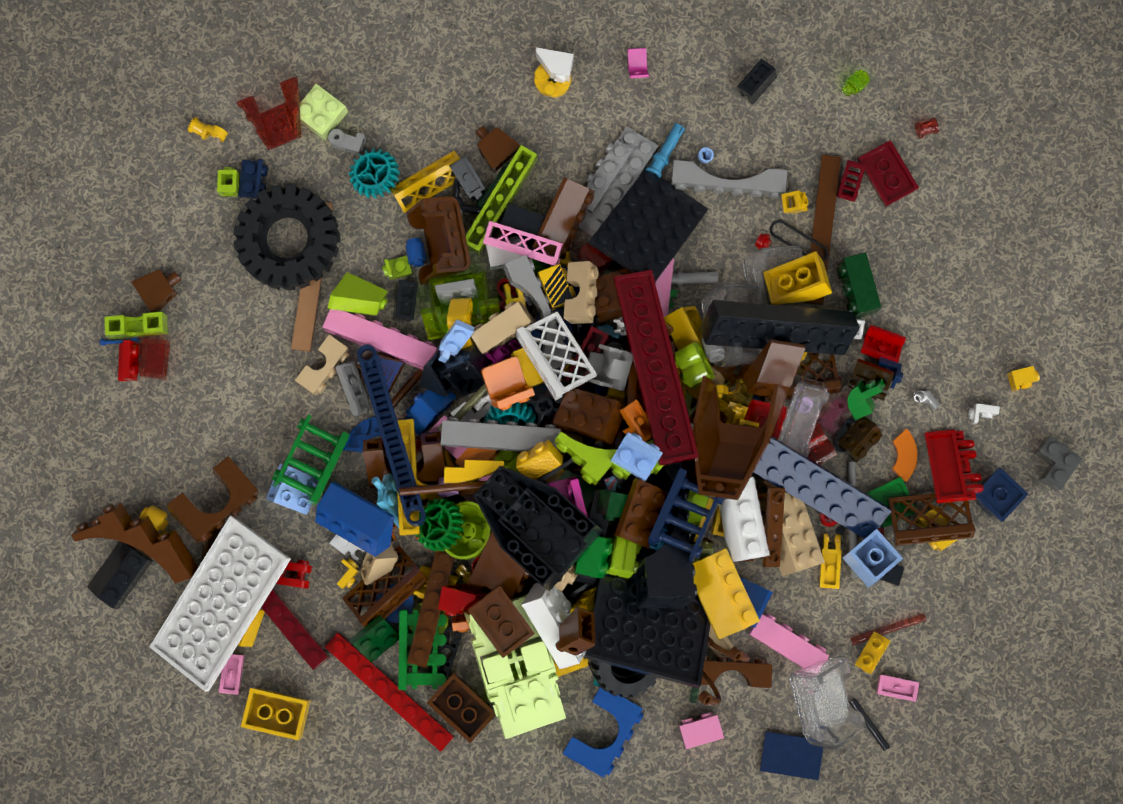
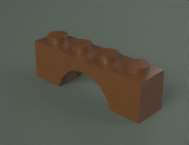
(756, 674)

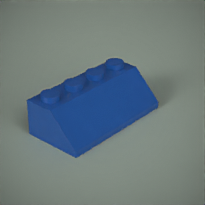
(355, 519)

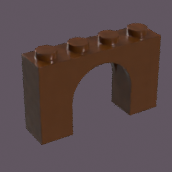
(429, 468)
(201, 524)

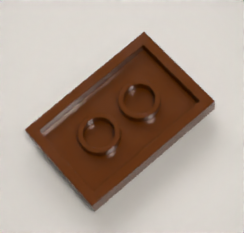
(640, 512)
(500, 621)

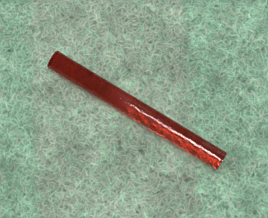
(889, 629)

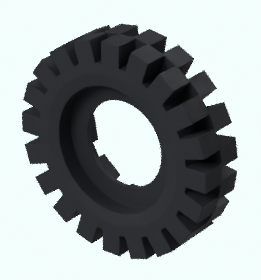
(267, 210)

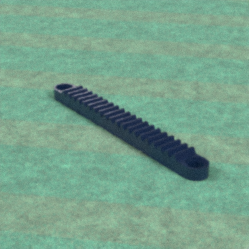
(390, 432)

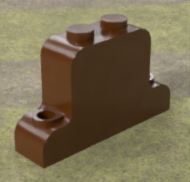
(496, 569)

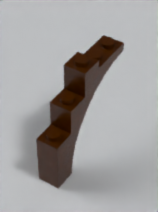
(140, 533)

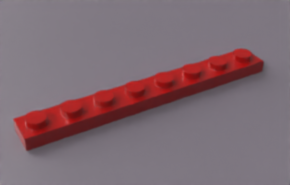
(389, 692)

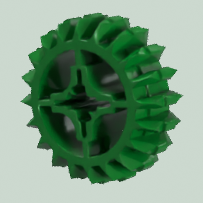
(449, 524)

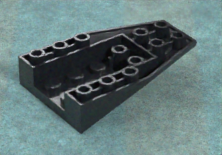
(535, 524)

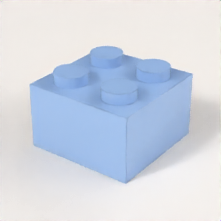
(872, 558)

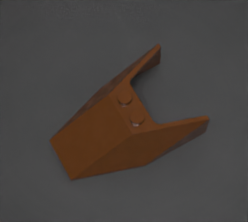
(728, 450)

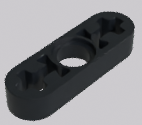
(454, 650)

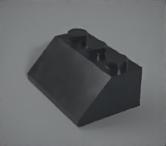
(119, 575)

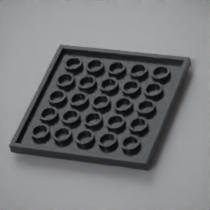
(648, 640)

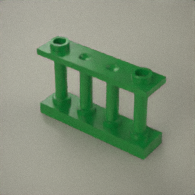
(329, 458)

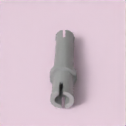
(694, 278)

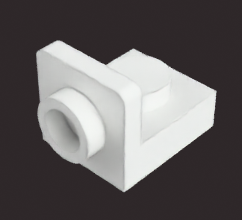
(986, 411)

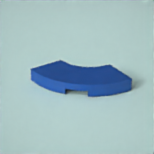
(363, 431)

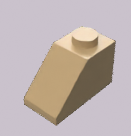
(378, 566)

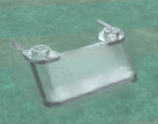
(803, 414)

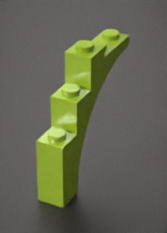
(595, 460)

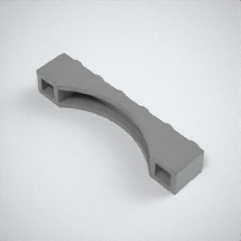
(688, 175)
(522, 277)

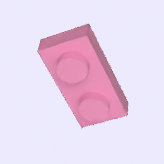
(232, 675)
(897, 688)

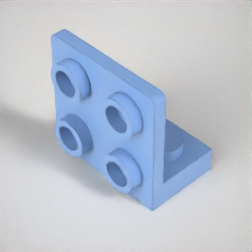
(637, 456)
(289, 496)

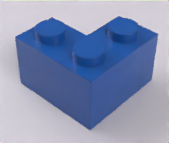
(427, 409)

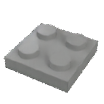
(458, 289)

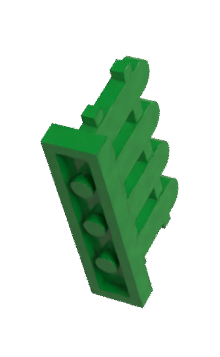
(436, 659)

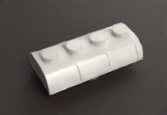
(744, 525)

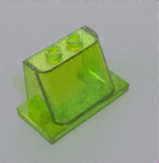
(436, 316)

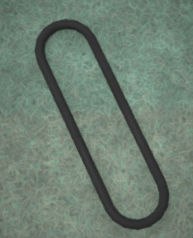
(799, 232)

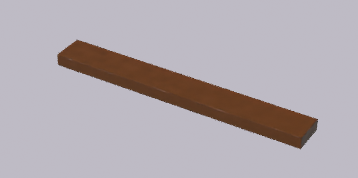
(825, 209)

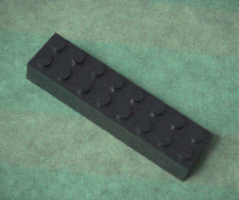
(756, 324)

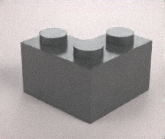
(1061, 461)

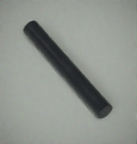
(870, 725)

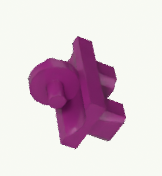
(503, 351)

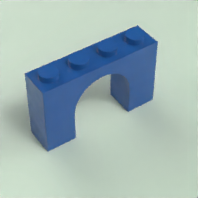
(600, 759)

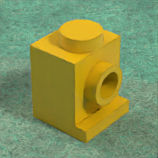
(798, 200)
(1023, 378)

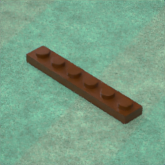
(429, 612)

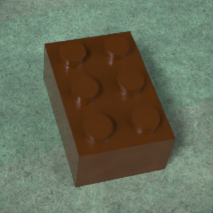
(606, 301)
(589, 415)
(462, 707)

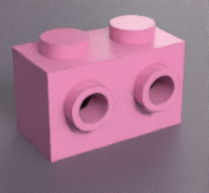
(701, 730)

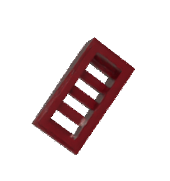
(840, 194)

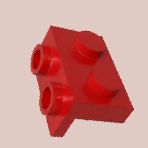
(882, 343)
(128, 361)

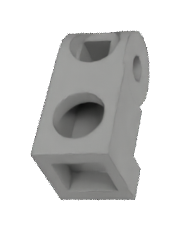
(346, 142)

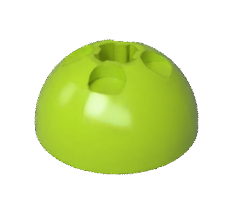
(475, 535)

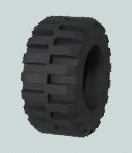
(622, 681)

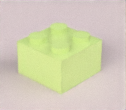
(321, 112)

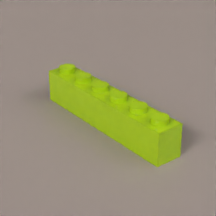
(502, 195)

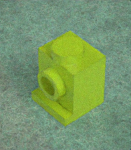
(224, 175)

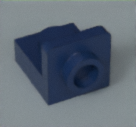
(893, 366)

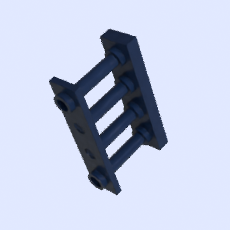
(666, 517)

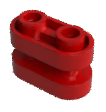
(301, 567)

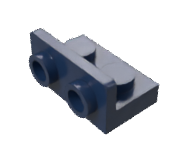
(252, 178)

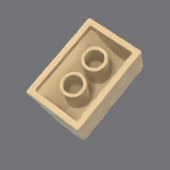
(501, 327)

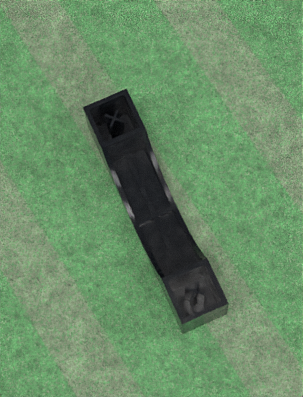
(667, 575)

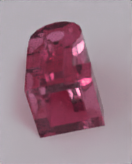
(832, 414)

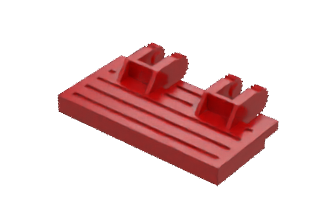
(949, 466)

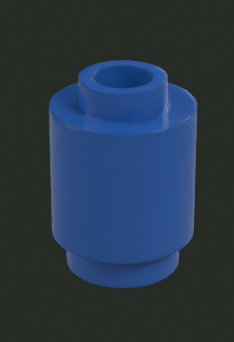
(415, 252)

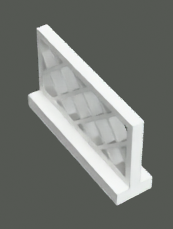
(539, 359)

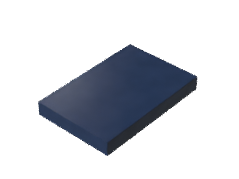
(790, 756)

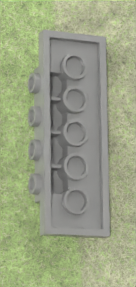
(615, 176)

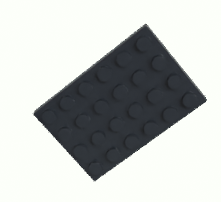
(648, 225)

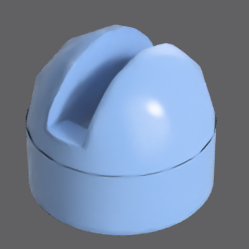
(708, 155)

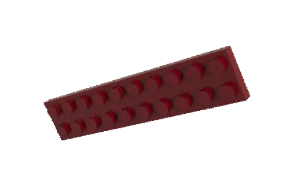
(655, 367)

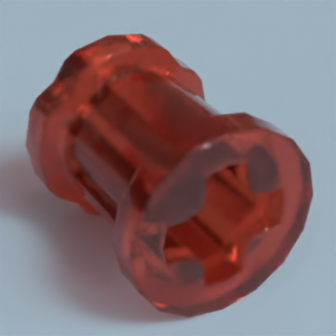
(927, 127)

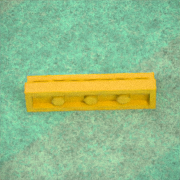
(423, 178)

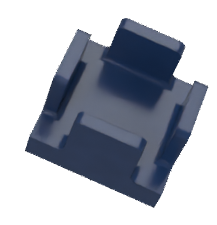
(1000, 495)

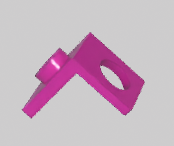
(637, 62)

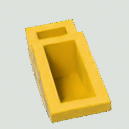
(472, 471)

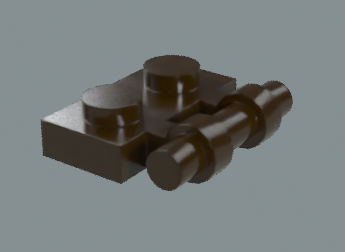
(867, 371)

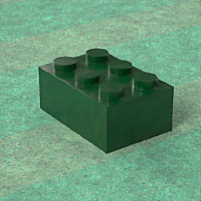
(859, 285)

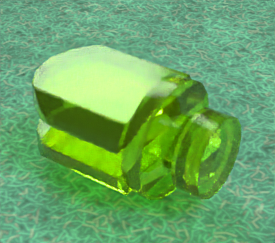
(856, 83)

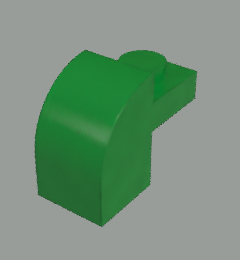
(860, 398)

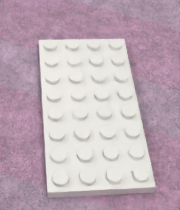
(219, 603)

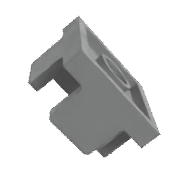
(611, 367)

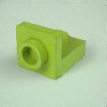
(397, 268)

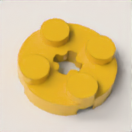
(549, 88)

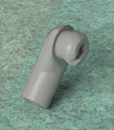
(926, 397)

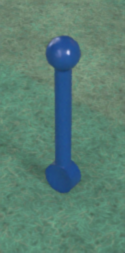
(103, 342)

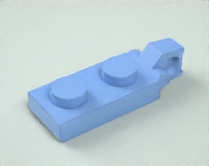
(454, 340)

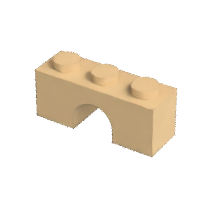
(582, 307)
(315, 380)

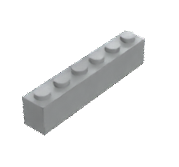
(495, 436)

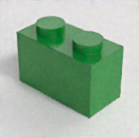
(594, 559)

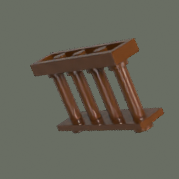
(774, 524)

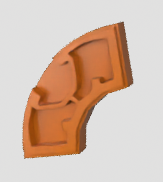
(906, 455)

